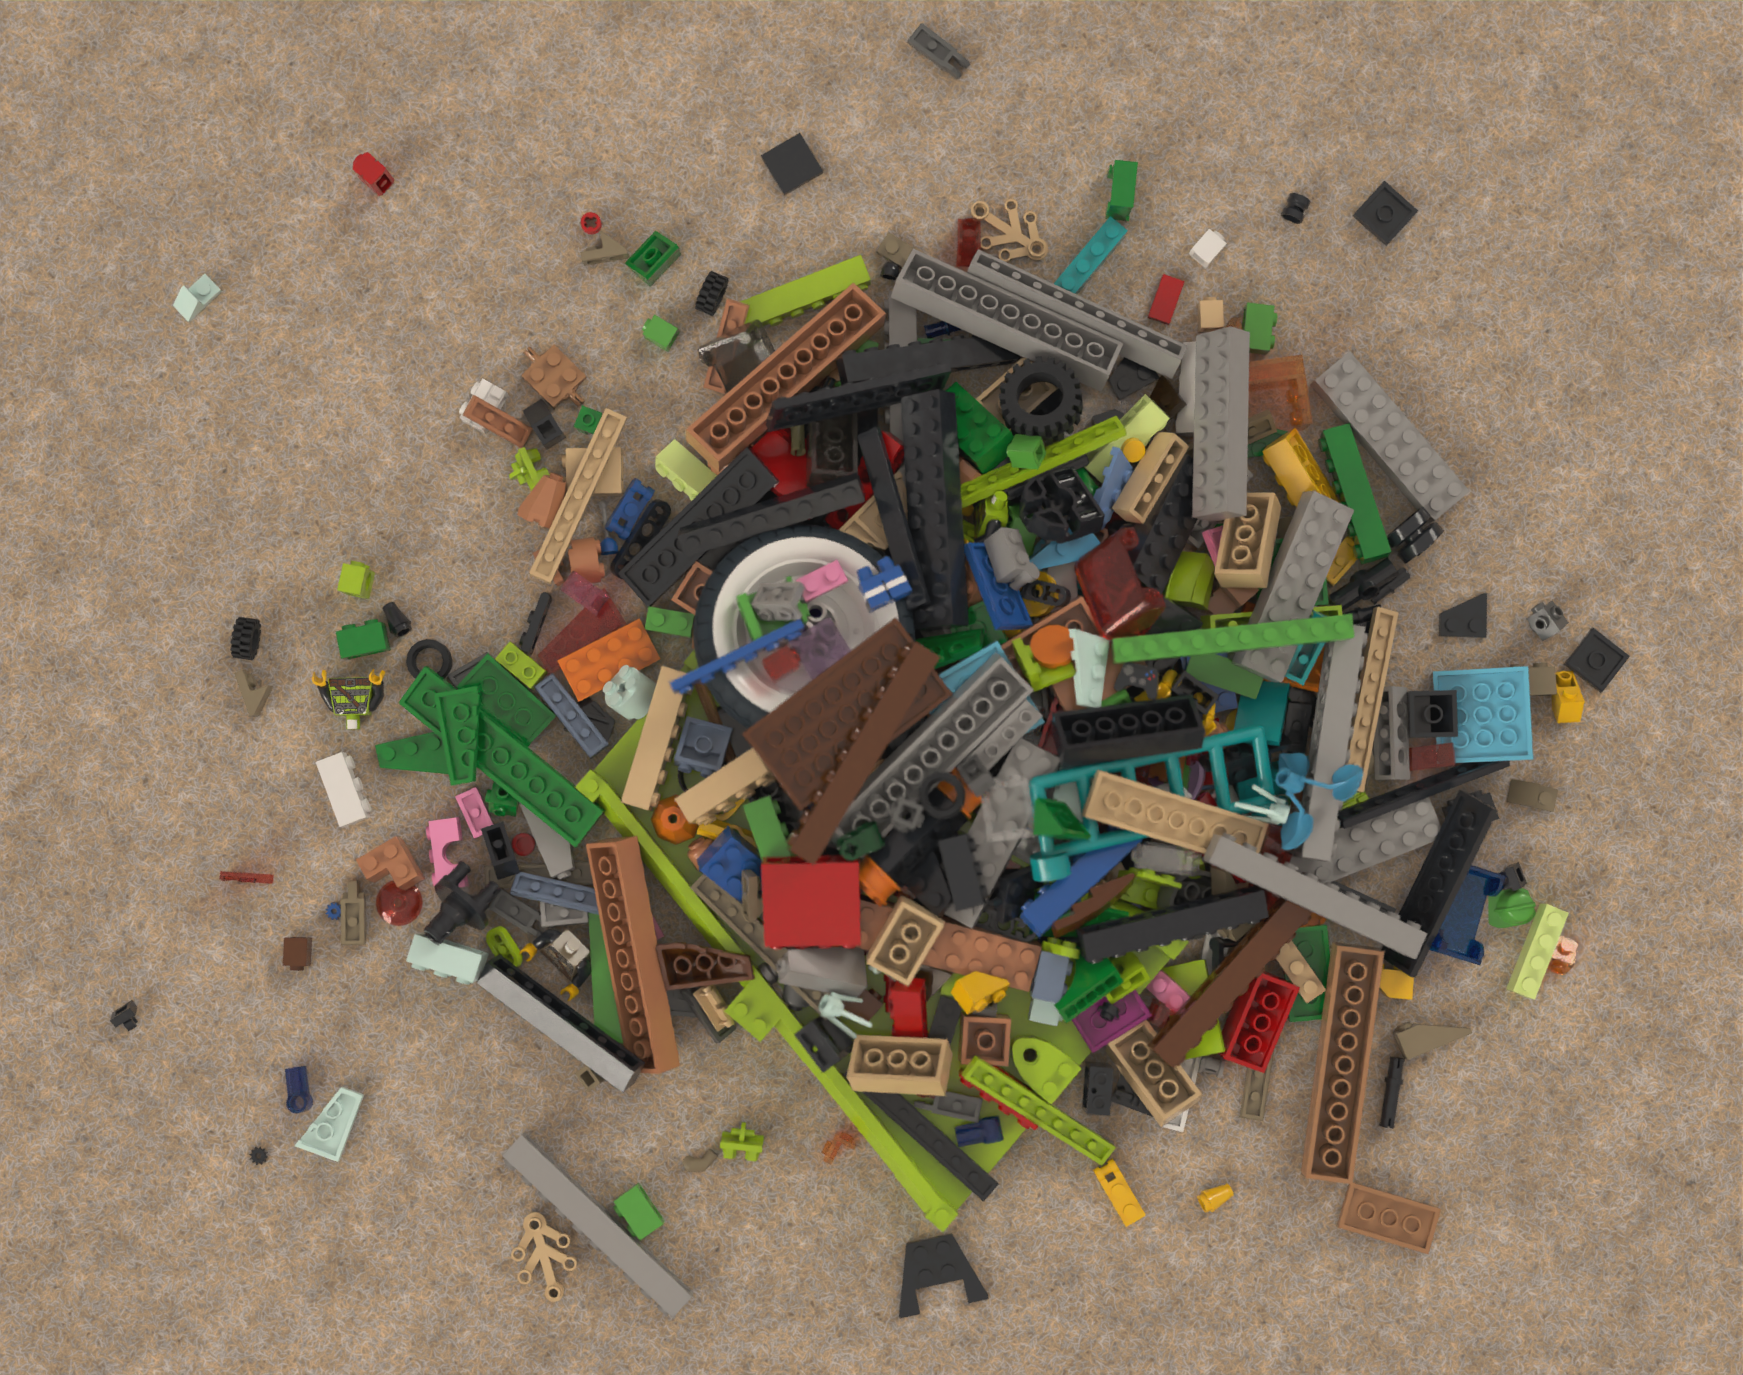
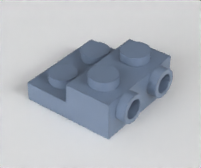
(702, 747)

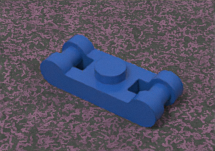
(629, 509)

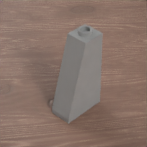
(555, 850)
(825, 970)

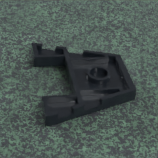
(934, 1263)

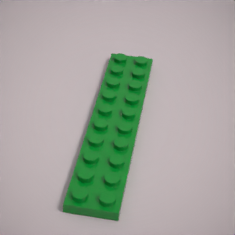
(512, 765)

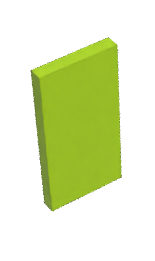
(1190, 978)

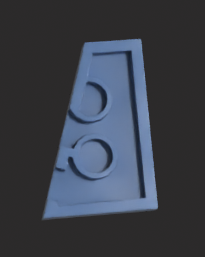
(1114, 481)

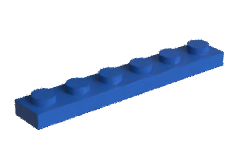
(728, 662)

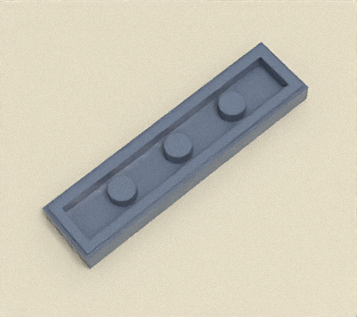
(571, 716)
(555, 892)

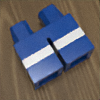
(884, 587)

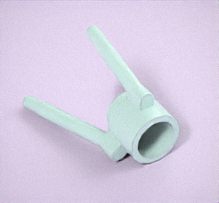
(1278, 812)
(831, 1006)

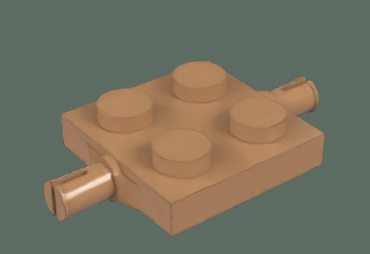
(554, 376)

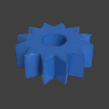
(330, 908)

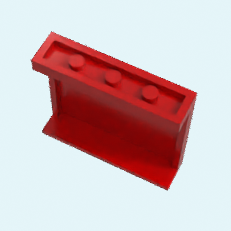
(811, 902)

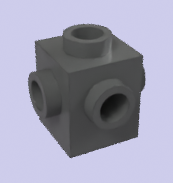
(1547, 620)
(913, 807)

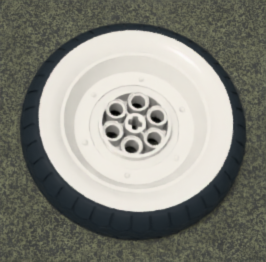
(769, 558)

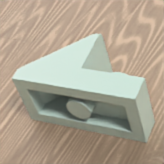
(196, 298)

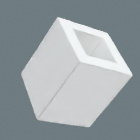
(1208, 248)

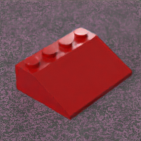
(775, 453)

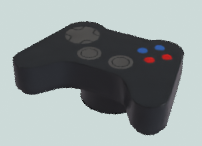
(1139, 676)

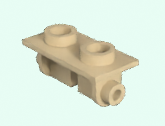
(714, 1006)

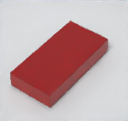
(1165, 299)

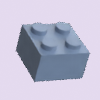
(1050, 977)

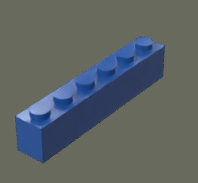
(1086, 873)

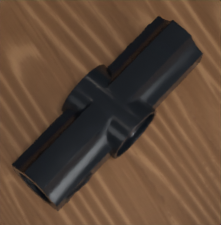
(1364, 584)

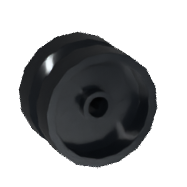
(1414, 536)

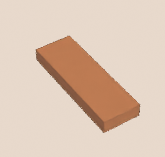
(497, 421)

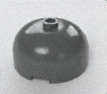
(1190, 890)

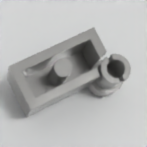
(1010, 558)

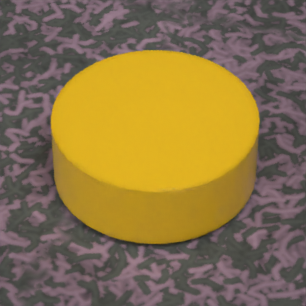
(1133, 449)

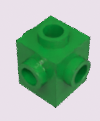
(501, 802)

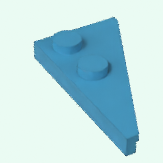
(1058, 554)

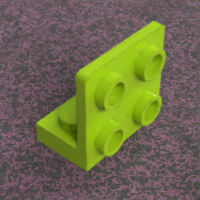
(1036, 675)
(1146, 886)

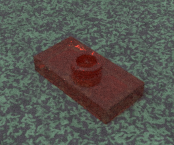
(1432, 756)

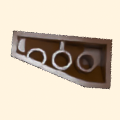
(695, 966)

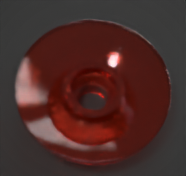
(402, 915)

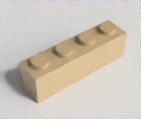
(1150, 477)

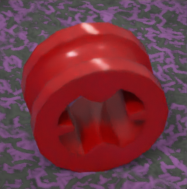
(591, 216)

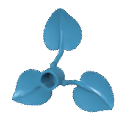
(1292, 778)

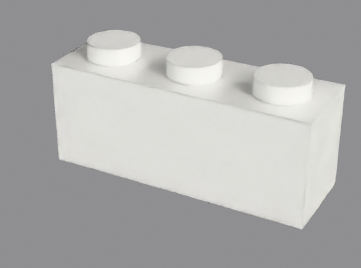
(343, 789)

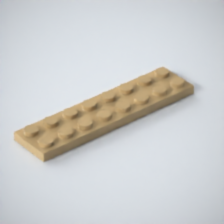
(1166, 814)

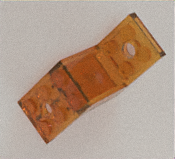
(1282, 373)

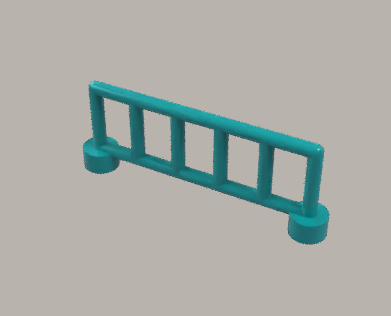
(1053, 860)

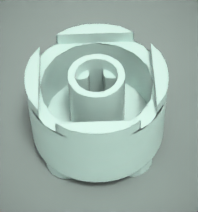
(629, 693)

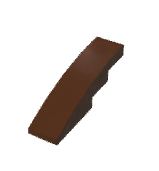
(1098, 901)

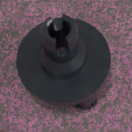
(458, 906)

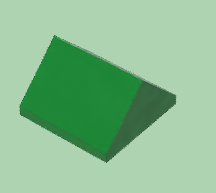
(653, 258)
(1057, 821)

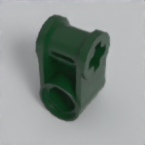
(863, 840)

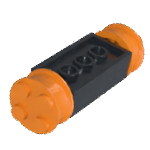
(907, 851)

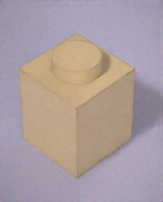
(1210, 314)

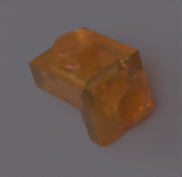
(1563, 956)
(831, 1148)

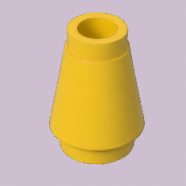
(1214, 1197)

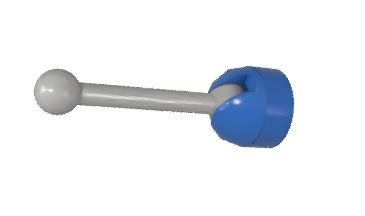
(608, 545)

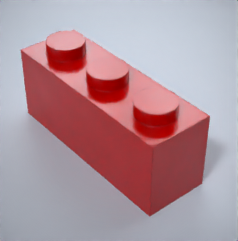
(909, 1009)

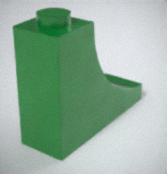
(1089, 985)

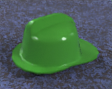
(1510, 908)

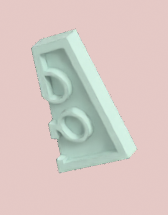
(1091, 660)
(332, 1128)

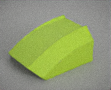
(1191, 580)

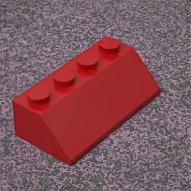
(1258, 1021)

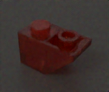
(967, 241)

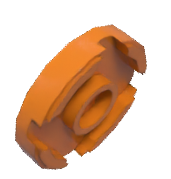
(1052, 646)

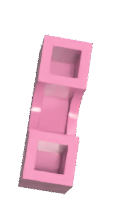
(442, 834)

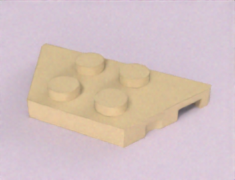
(867, 522)

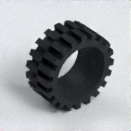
(1047, 425)

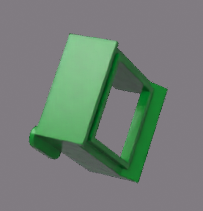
(1123, 189)

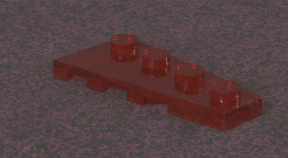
(580, 632)

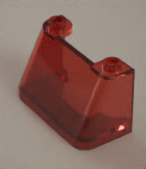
(1113, 589)

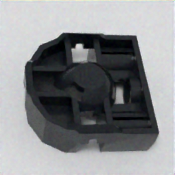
(1065, 493)

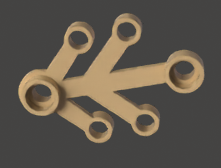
(1011, 233)
(543, 1253)

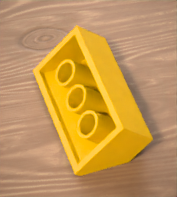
(1296, 467)

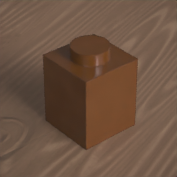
(297, 952)

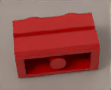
(372, 173)

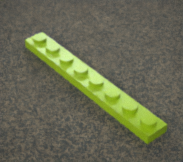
(1056, 454)
(1038, 1110)

